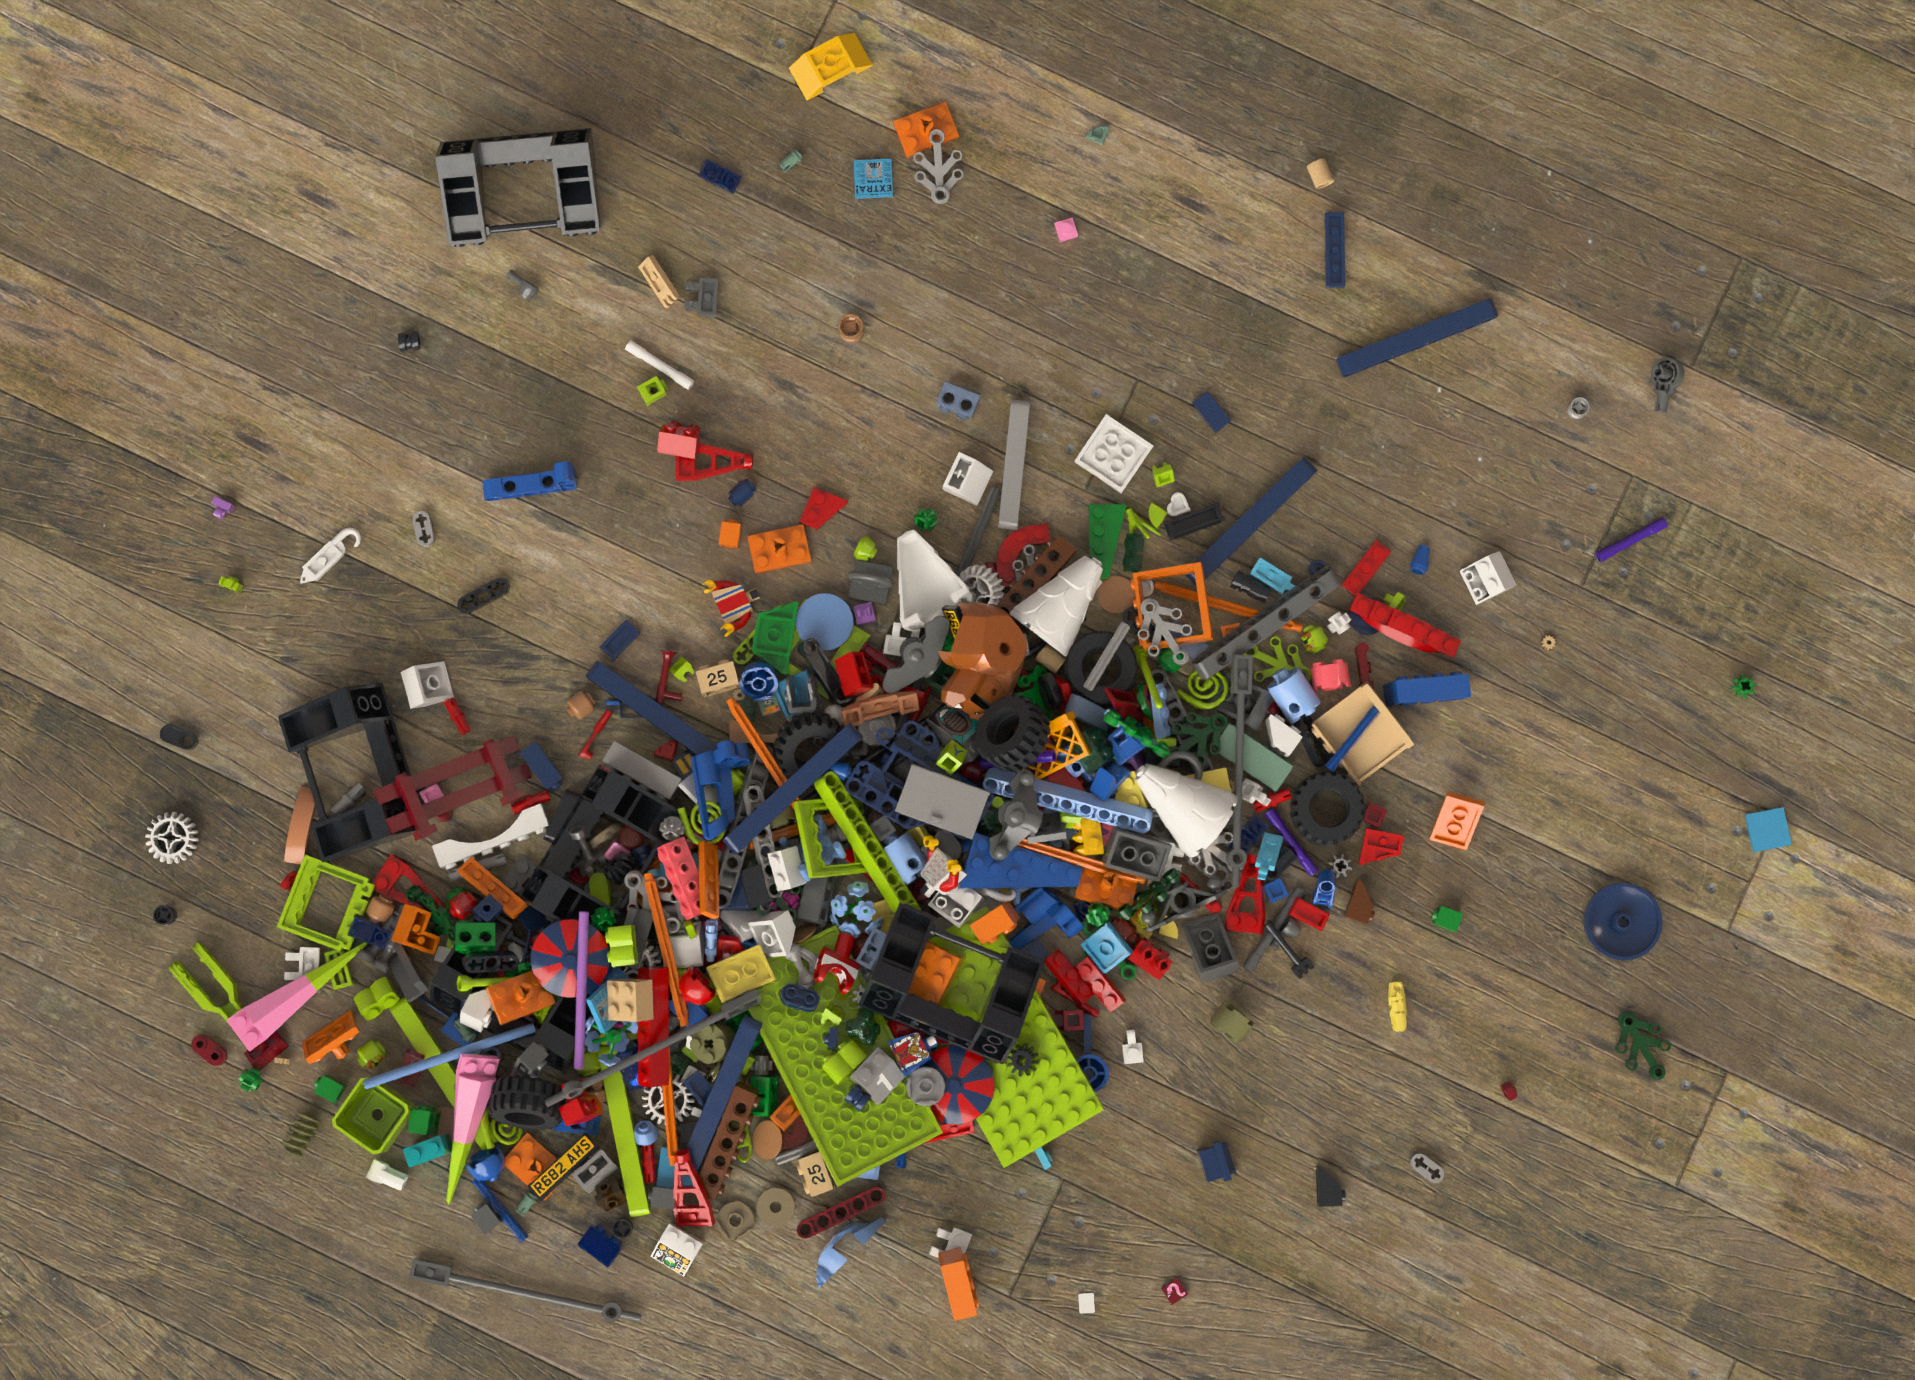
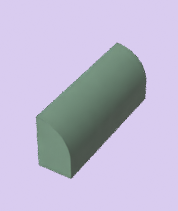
(1257, 758)

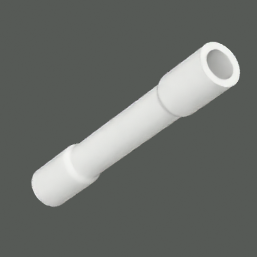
(677, 376)

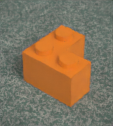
(997, 920)
(411, 930)

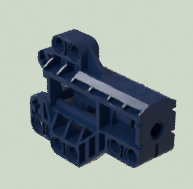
(916, 750)

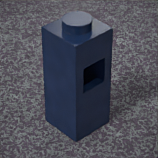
(542, 766)

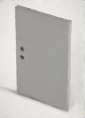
(942, 800)

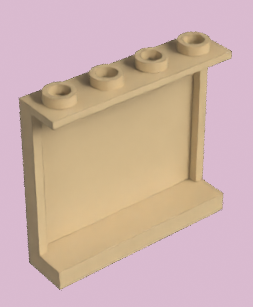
(1377, 745)

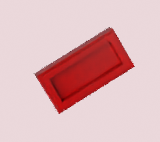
(1308, 914)

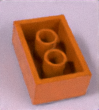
(935, 973)
(958, 1283)

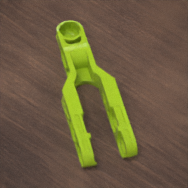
(199, 994)

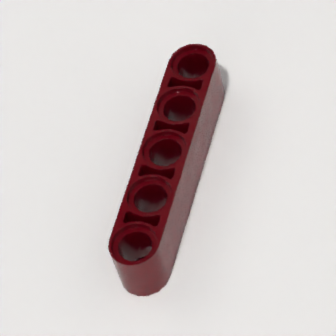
(831, 1212)

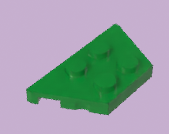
(775, 635)

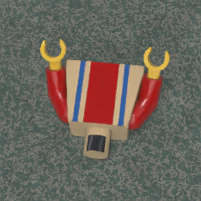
(732, 603)

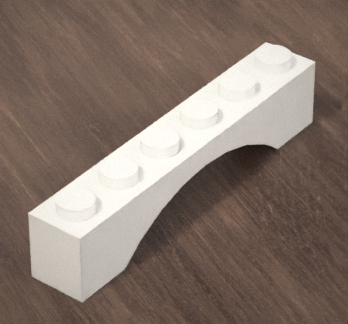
(530, 821)

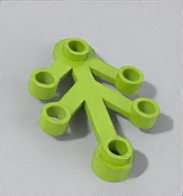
(1280, 662)

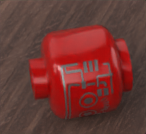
(462, 905)

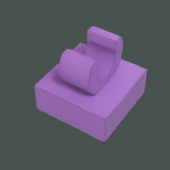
(221, 507)
(864, 613)

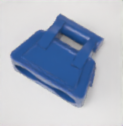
(1125, 748)

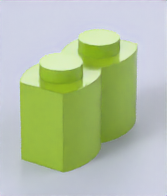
(622, 945)
(376, 998)
(844, 1061)

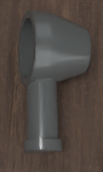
(526, 289)
(1289, 928)

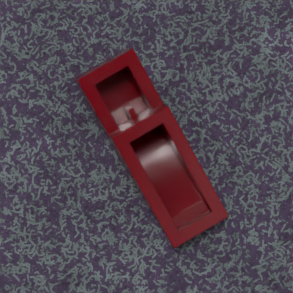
(1125, 703)

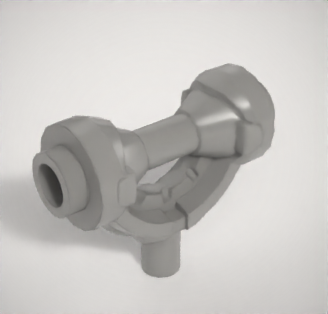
(805, 976)

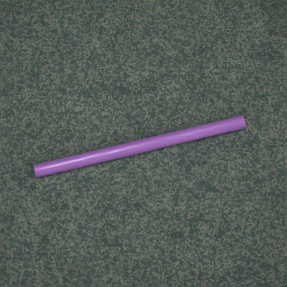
(581, 990)

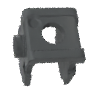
(790, 695)
(948, 843)

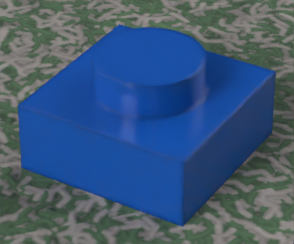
(1275, 890)

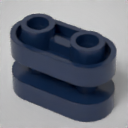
(799, 998)

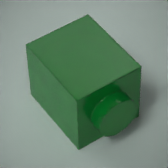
(1446, 918)
(329, 1088)

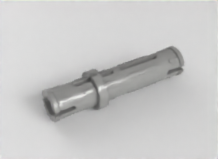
(488, 863)

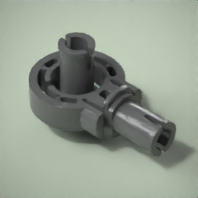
(1666, 380)

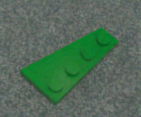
(1104, 532)

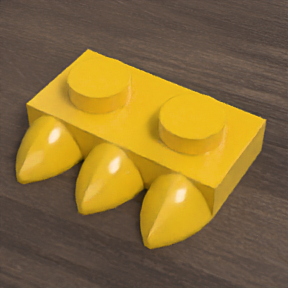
(1090, 837)

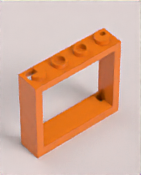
(1197, 568)

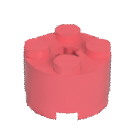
(1330, 676)

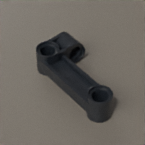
(823, 670)

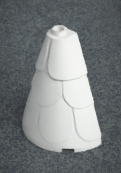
(925, 582)
(1061, 604)
(1186, 806)

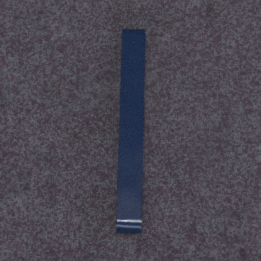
(1417, 337)
(1255, 517)
(649, 709)
(792, 788)
(723, 1089)

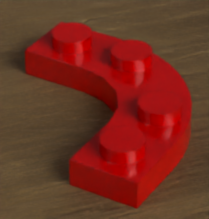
(1014, 545)

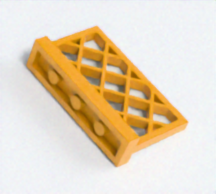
(1056, 725)

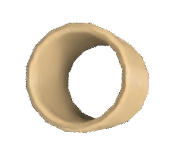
(1320, 173)
(1050, 659)

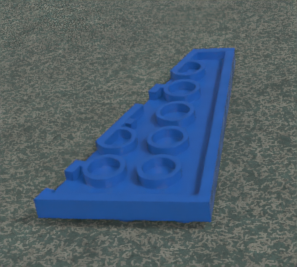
(1018, 870)

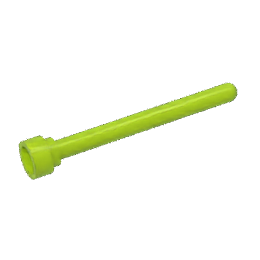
(1141, 656)
(465, 983)

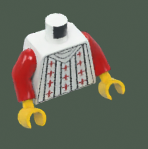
(940, 870)

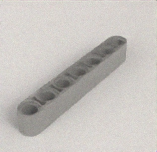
(1014, 464)

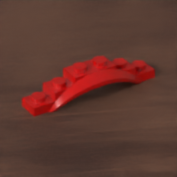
(1404, 627)

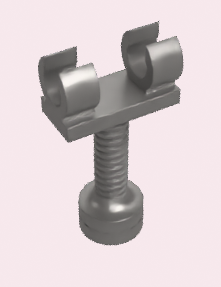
(595, 856)

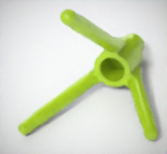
(1136, 522)

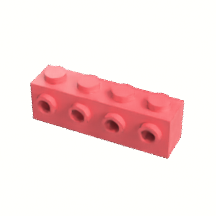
(682, 874)

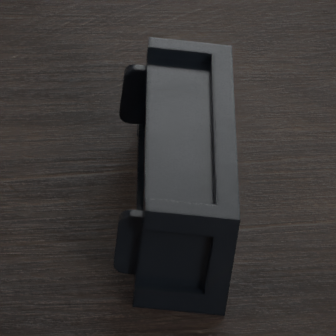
(1193, 522)

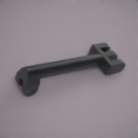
(1299, 963)

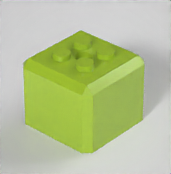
(357, 1120)

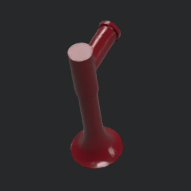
(661, 690)

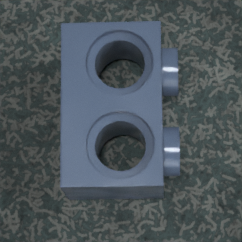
(960, 396)
(871, 948)

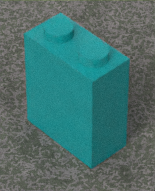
(428, 1150)

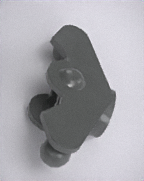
(918, 656)
(1017, 816)
(1189, 903)

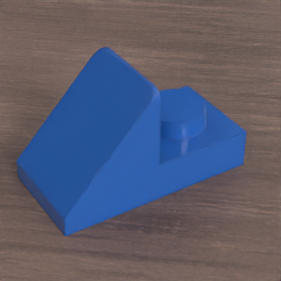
(1108, 780)

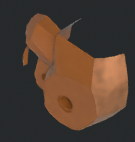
(986, 658)

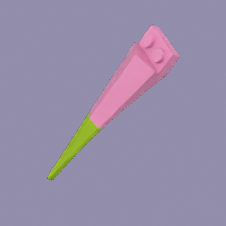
(263, 1017)
(472, 1091)

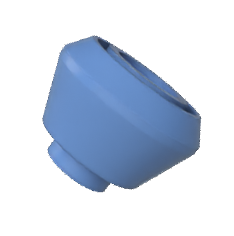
(645, 1133)

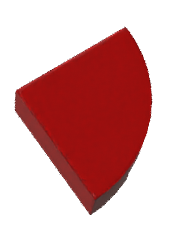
(667, 751)
(289, 880)

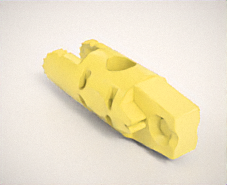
(1397, 1006)

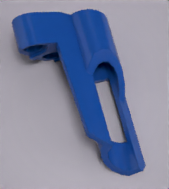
(715, 769)
(1044, 911)

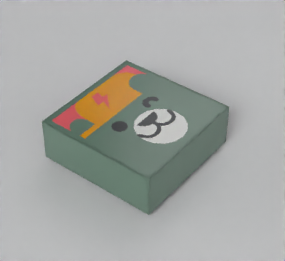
(769, 706)

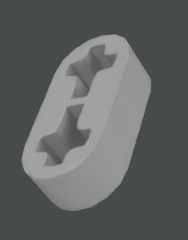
(419, 530)
(1429, 1164)

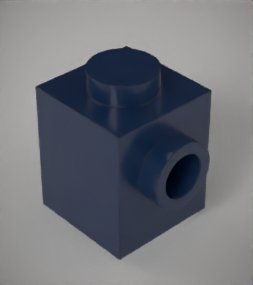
(487, 910)

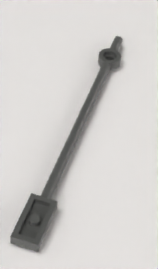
(1240, 684)
(729, 1009)
(441, 1275)

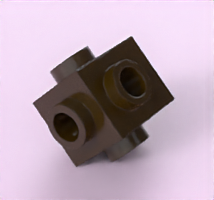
(610, 1194)

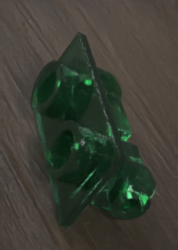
(1133, 543)
(987, 823)

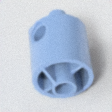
(1293, 694)
(905, 852)

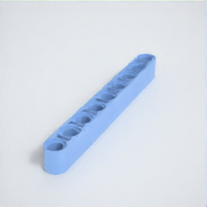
(1057, 796)

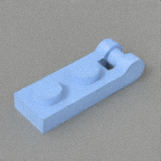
(1160, 715)

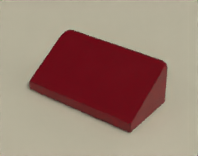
(266, 1051)

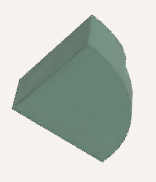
(1098, 134)

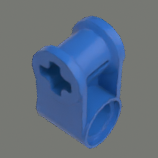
(1324, 892)

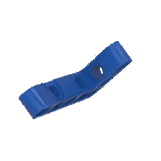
(531, 484)

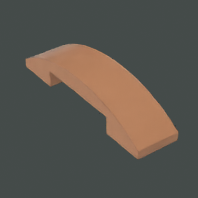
(879, 706)
(300, 827)

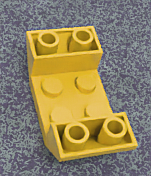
(829, 63)

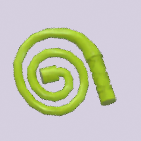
(1208, 683)
(685, 822)
(488, 1136)

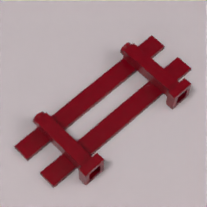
(419, 814)

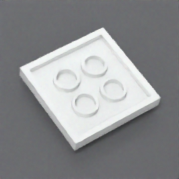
(1113, 453)

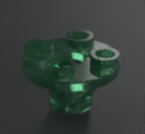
(863, 1026)

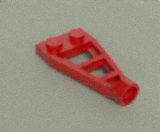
(686, 466)
(390, 874)
(1247, 922)
(690, 1214)

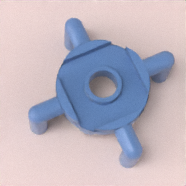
(829, 852)

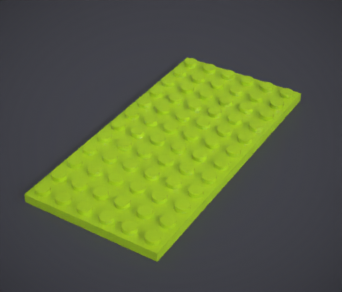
(1025, 1108)
(845, 1138)

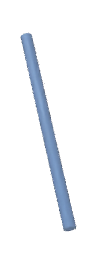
(448, 1056)

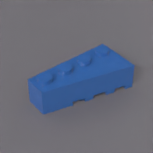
(1427, 689)

